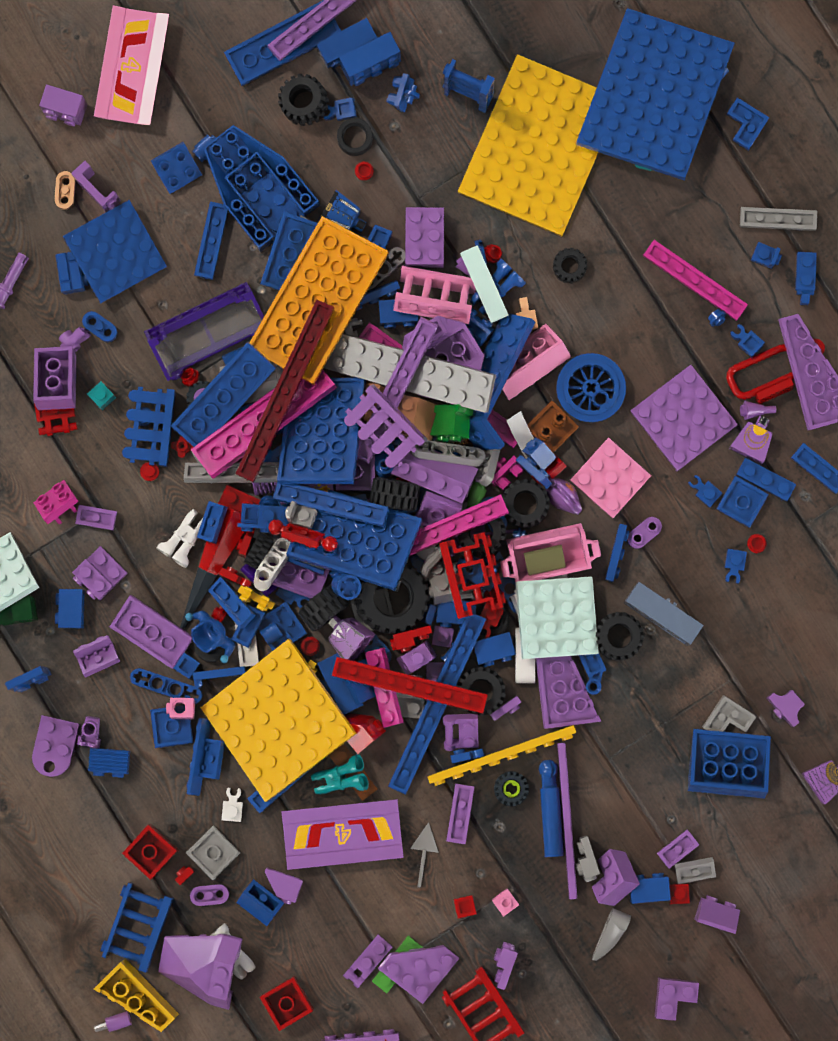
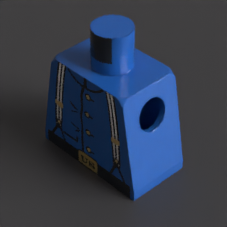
(344, 212)

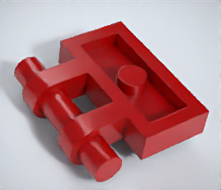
(55, 414)

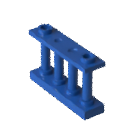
(471, 87)
(156, 923)

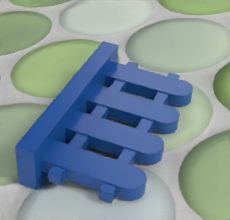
(156, 417)

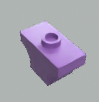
(786, 706)

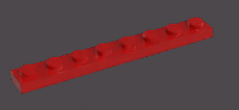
(410, 685)

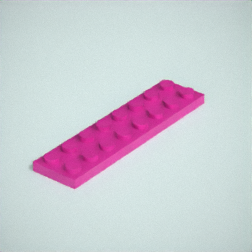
(231, 440)

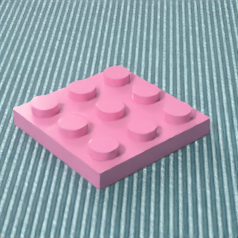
(610, 478)

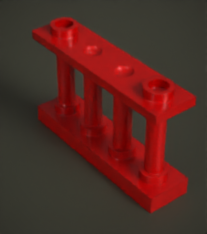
(490, 995)

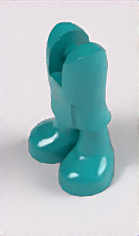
(336, 778)

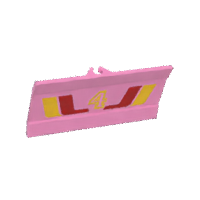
(131, 66)

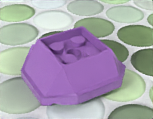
(454, 342)

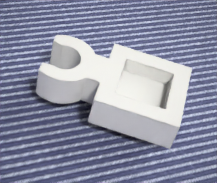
(232, 809)

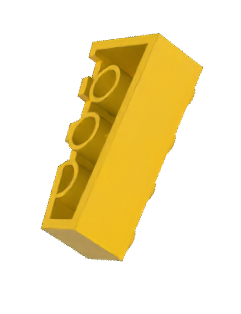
(137, 995)

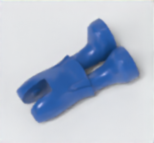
(502, 270)

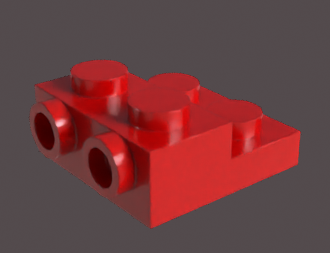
(405, 640)

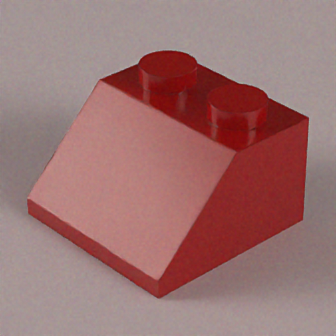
(367, 730)

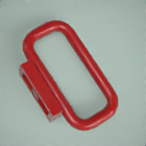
(766, 391)

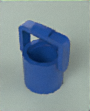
(345, 585)

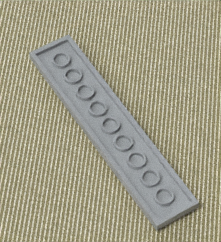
(432, 378)

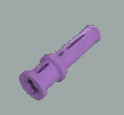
(11, 277)

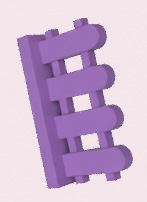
(381, 416)

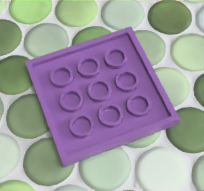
(683, 418)

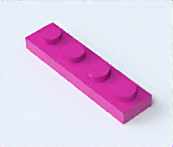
(386, 699)

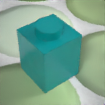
(101, 395)

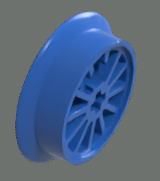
(606, 409)

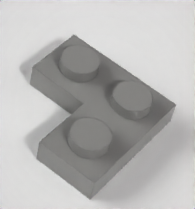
(728, 712)

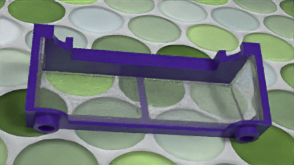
(204, 330)

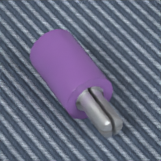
(115, 1022)

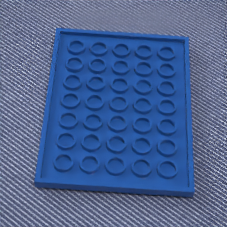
(655, 94)

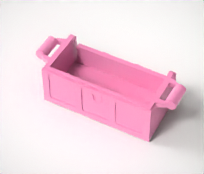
(573, 545)

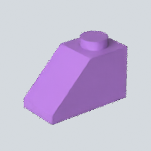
(284, 885)

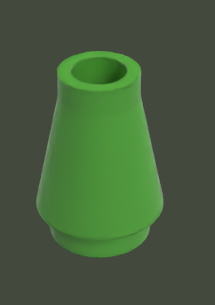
(476, 494)

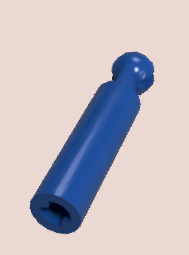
(551, 810)

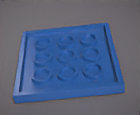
(287, 246)
(114, 251)

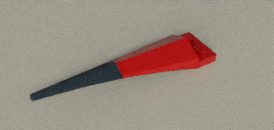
(216, 555)

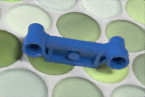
(594, 668)

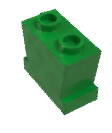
(451, 422)

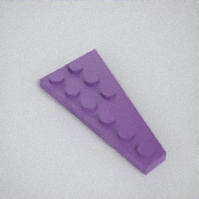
(812, 374)
(563, 693)

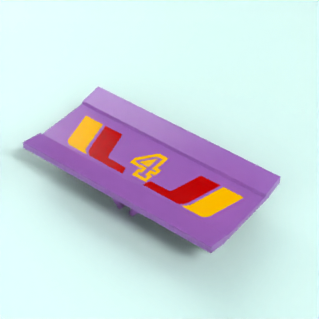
(342, 834)

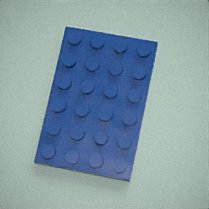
(318, 442)
(363, 549)

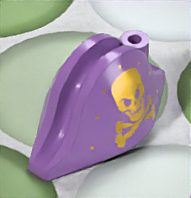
(563, 496)

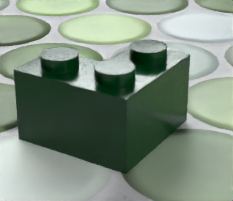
(19, 612)

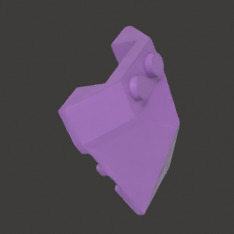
(202, 965)

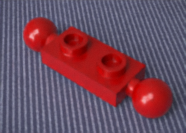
(303, 535)

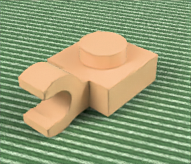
(525, 312)

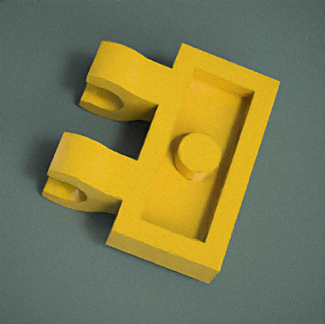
(263, 602)

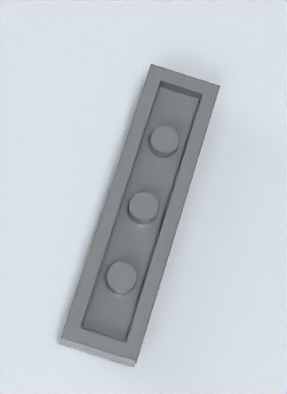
(778, 218)

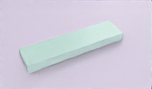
(484, 284)

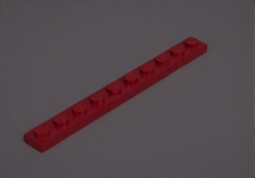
(285, 391)

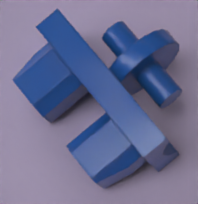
(405, 93)

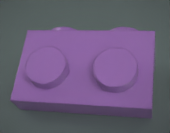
(96, 655)

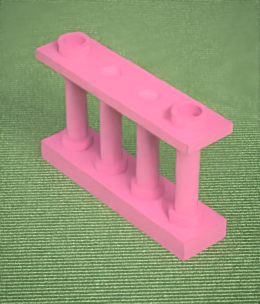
(432, 307)

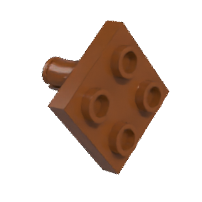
(552, 426)

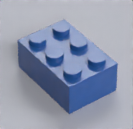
(370, 59)

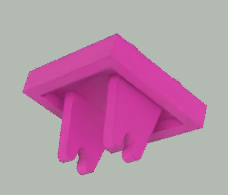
(56, 502)

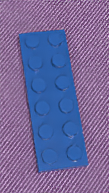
(254, 59)
(504, 351)
(224, 395)

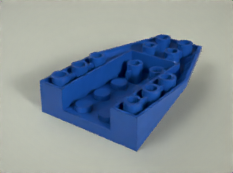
(256, 185)

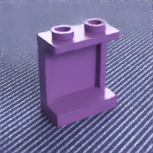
(82, 175)

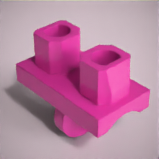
(500, 477)

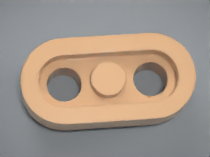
(65, 191)

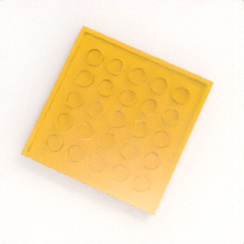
(278, 720)

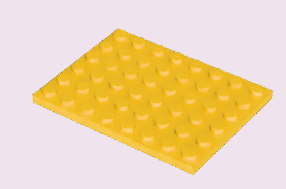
(529, 148)

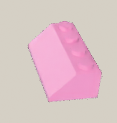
(538, 357)

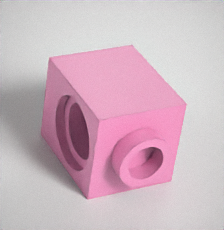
(189, 712)
(505, 902)

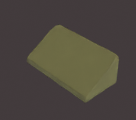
(544, 560)

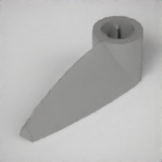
(613, 930)

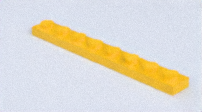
(494, 758)

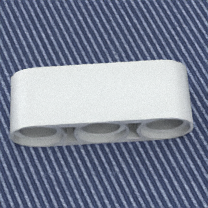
(271, 572)
(523, 667)

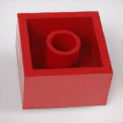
(150, 851)
(286, 1003)

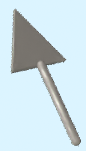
(425, 843)

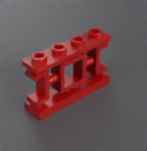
(458, 578)

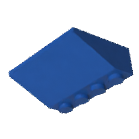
(729, 763)

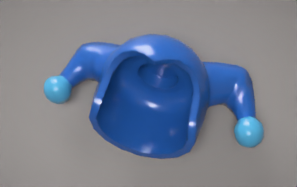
(210, 634)

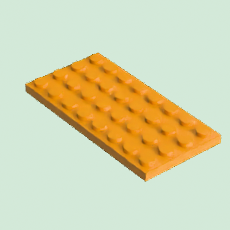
(331, 268)

